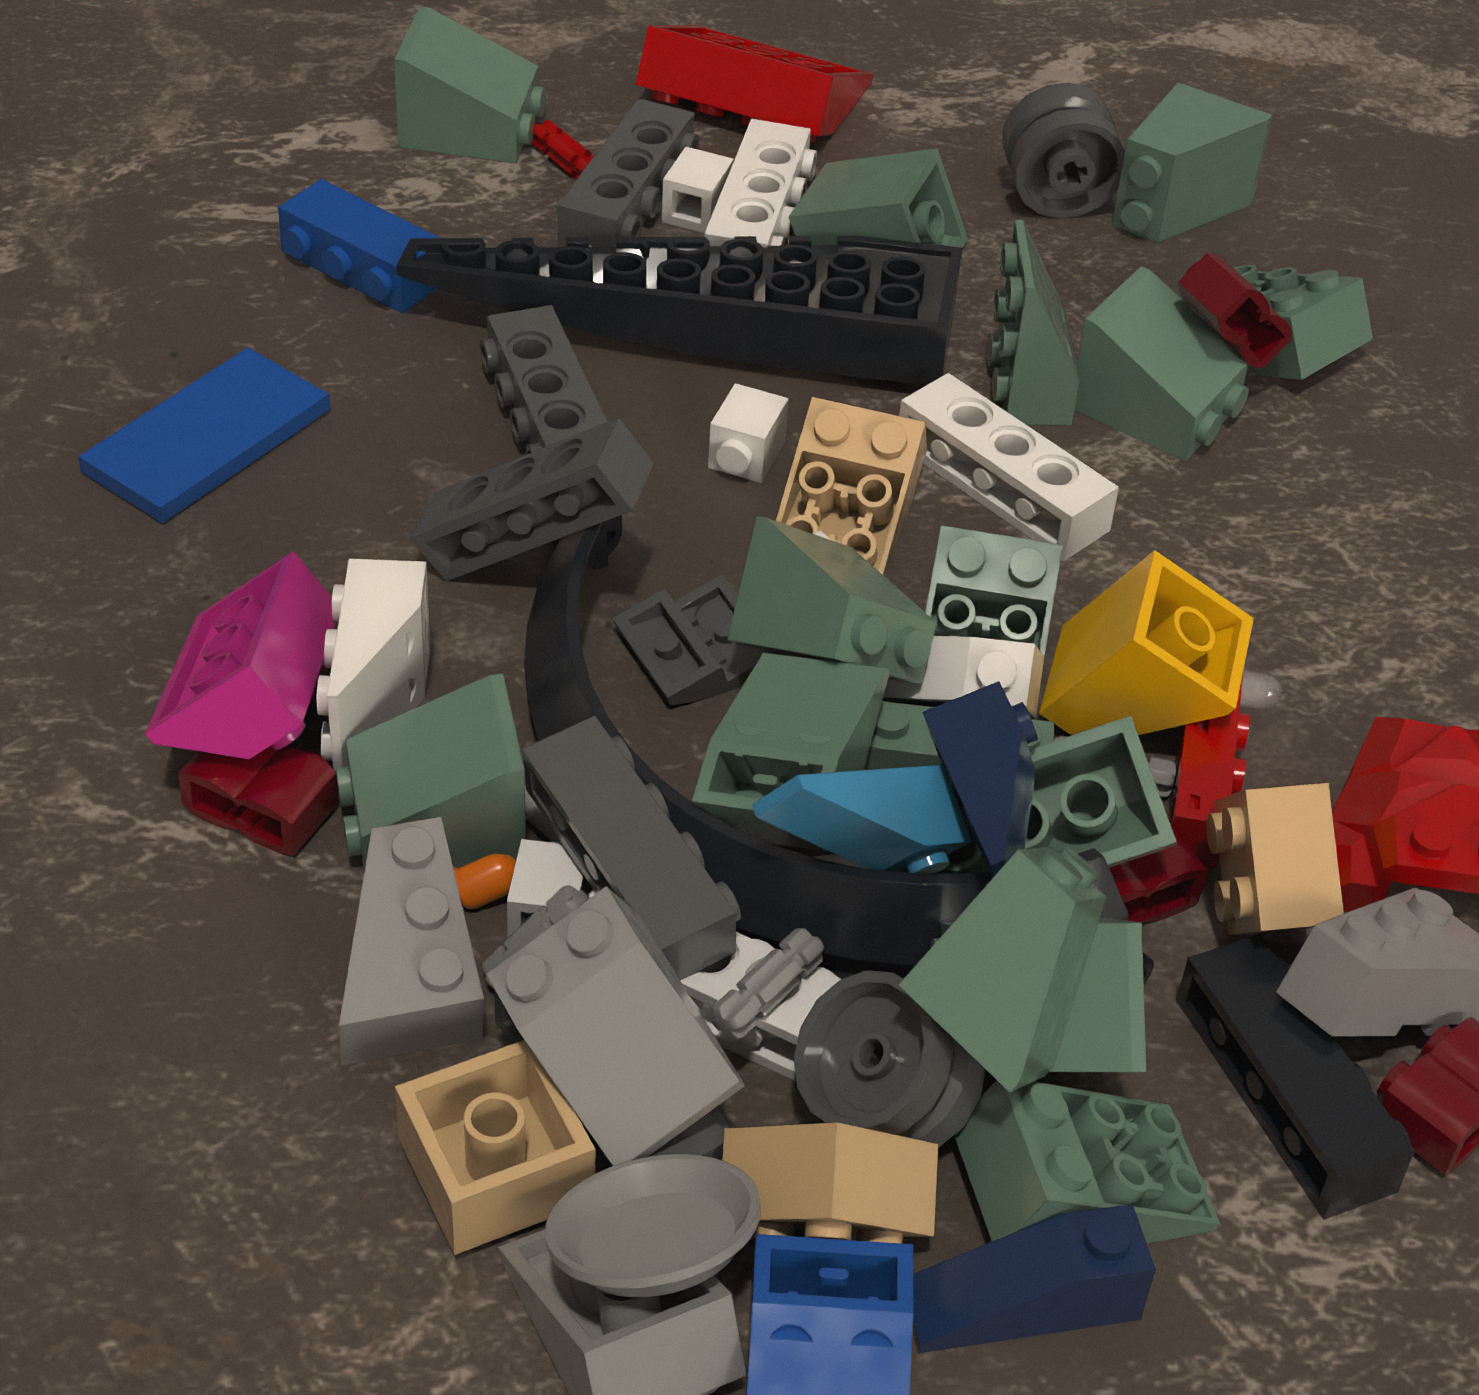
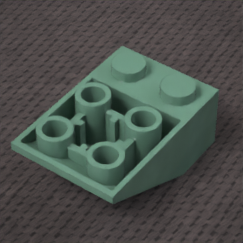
(1324, 315)
(1033, 342)
(993, 586)
(784, 724)
(1078, 1151)

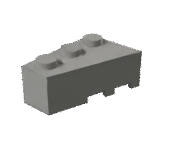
(411, 951)
(1387, 968)

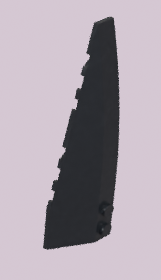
(831, 309)

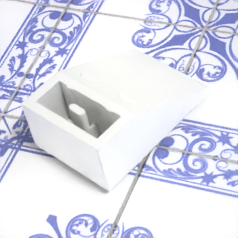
(376, 653)

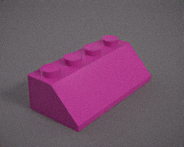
(248, 666)

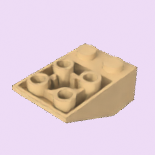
(854, 477)

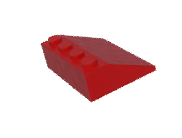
(748, 78)

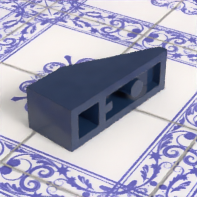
(988, 766)
(1037, 1281)

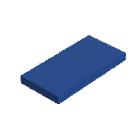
(204, 434)

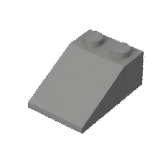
(615, 1028)
(624, 1343)

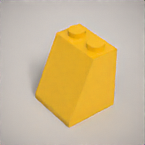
(1148, 651)

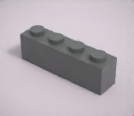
(626, 842)

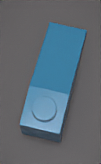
(873, 816)

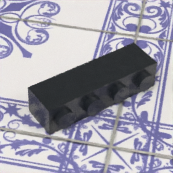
(1294, 1079)

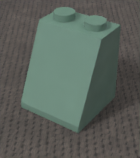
(463, 92)
(1189, 164)
(881, 198)
(1157, 369)
(827, 605)
(442, 761)
(1014, 964)
(1108, 1009)

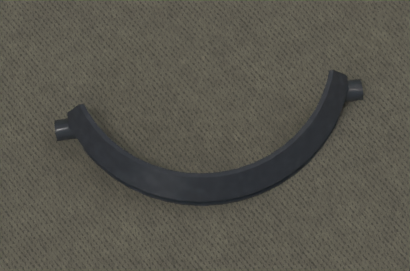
(858, 913)

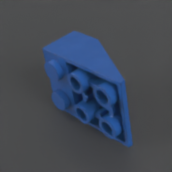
(830, 1317)

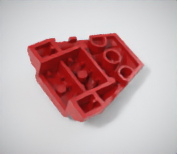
(1409, 811)

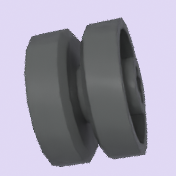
(1063, 150)
(884, 1062)

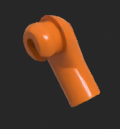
(484, 880)

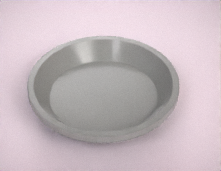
(653, 1224)

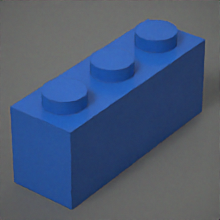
(352, 242)

